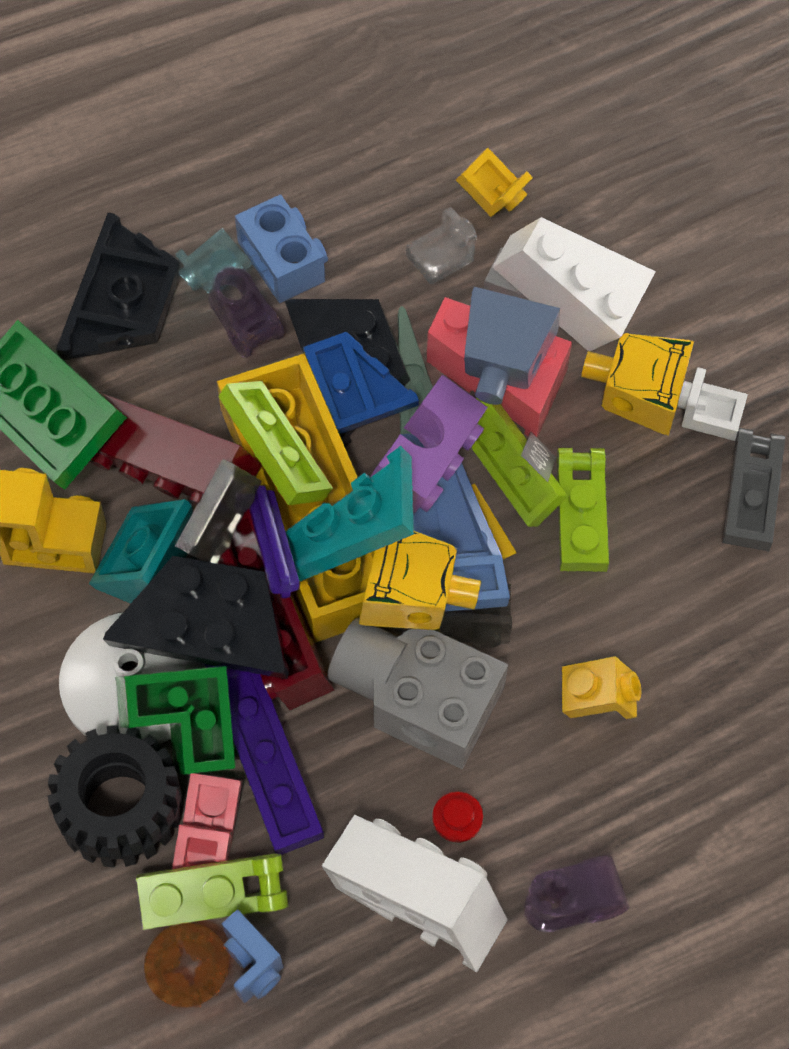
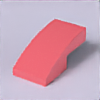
(207, 820)

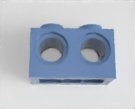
(274, 251)

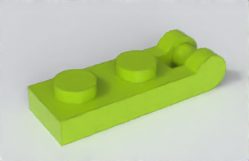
(584, 511)
(210, 891)

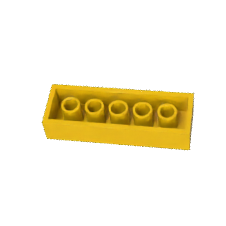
(336, 595)

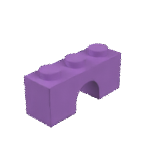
(443, 425)

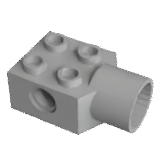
(421, 686)

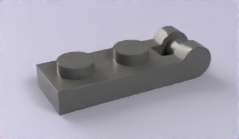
(754, 490)

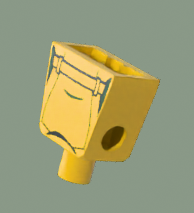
(642, 378)
(414, 583)

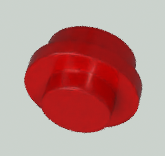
(457, 817)

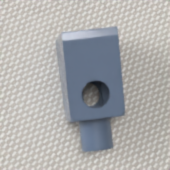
(506, 341)

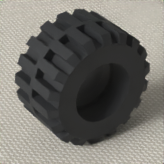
(104, 759)

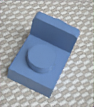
(248, 947)

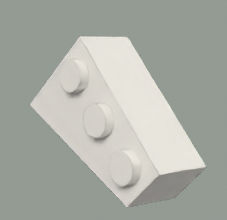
(583, 279)
(417, 886)

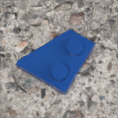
(355, 384)

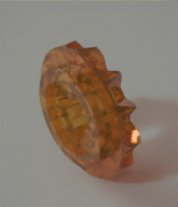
(164, 956)

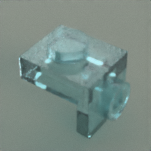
(209, 259)

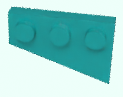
(360, 523)

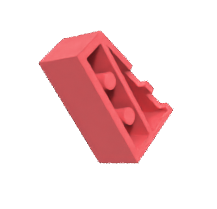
(524, 406)

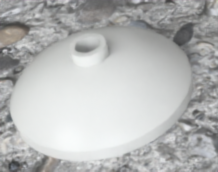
(89, 680)

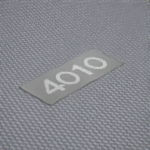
(539, 456)

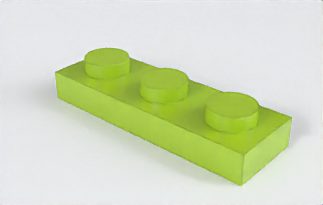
(275, 442)
(500, 452)

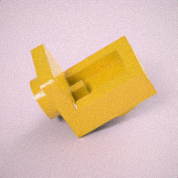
(493, 183)
(600, 688)

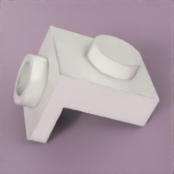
(711, 407)

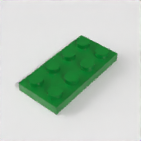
(50, 407)

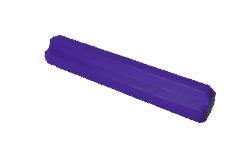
(273, 543)

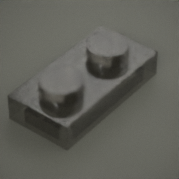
(218, 512)

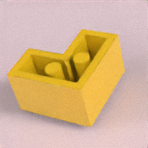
(47, 529)

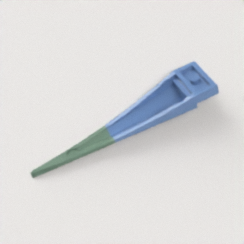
(456, 513)

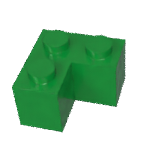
(193, 705)

